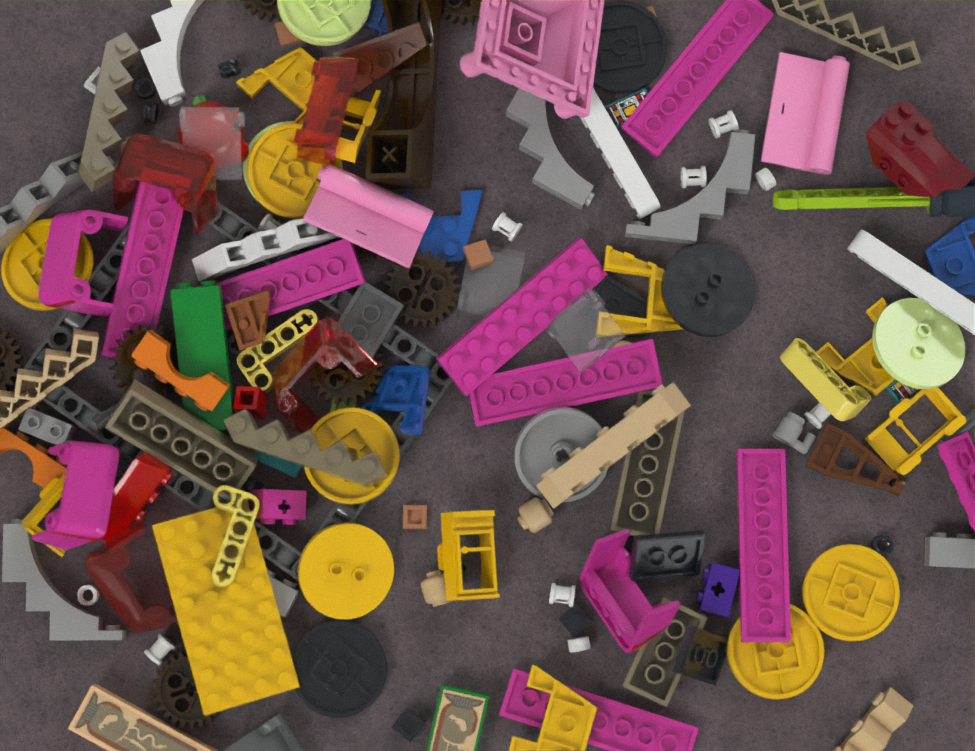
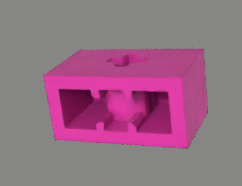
(291, 504)

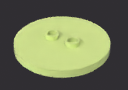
(324, 20)
(918, 344)

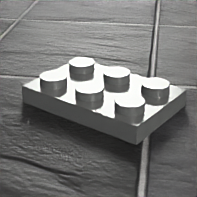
(370, 317)

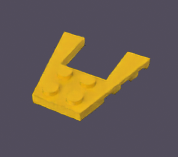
(656, 314)

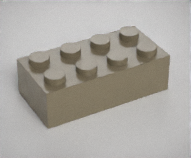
(653, 663)

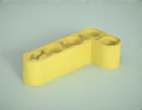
(281, 346)
(823, 382)
(231, 538)

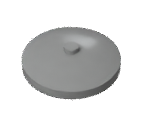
(548, 442)

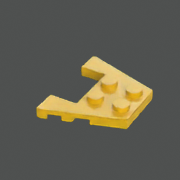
(289, 75)
(863, 365)
(565, 721)

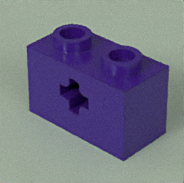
(722, 601)

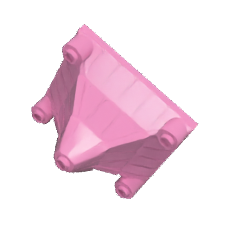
(540, 49)

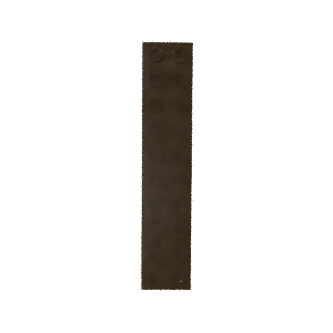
(404, 135)

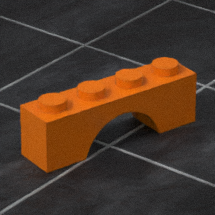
(154, 354)
(43, 465)

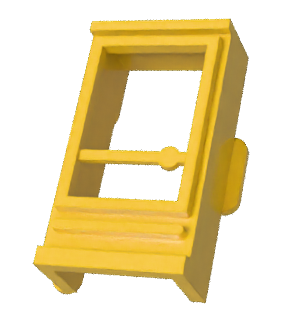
(363, 110)
(890, 449)
(49, 496)
(449, 553)

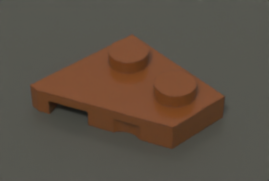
(249, 319)

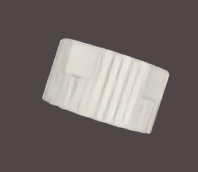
(765, 179)
(95, 595)
(579, 644)

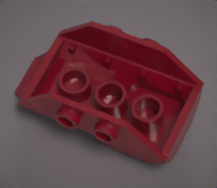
(912, 156)

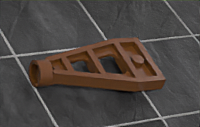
(827, 449)

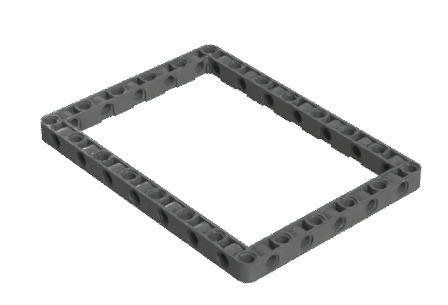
(235, 228)

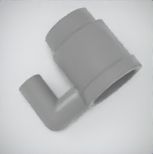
(789, 431)

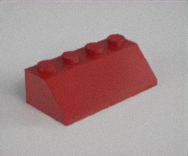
(135, 492)

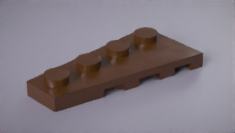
(384, 53)

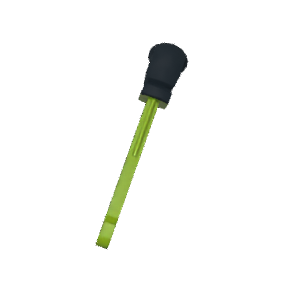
(950, 202)

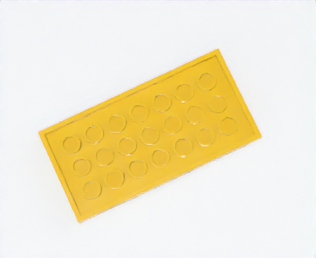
(230, 630)

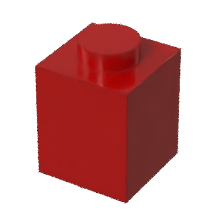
(251, 399)

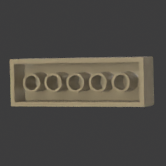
(181, 440)
(646, 479)

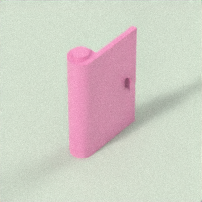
(813, 103)
(368, 215)

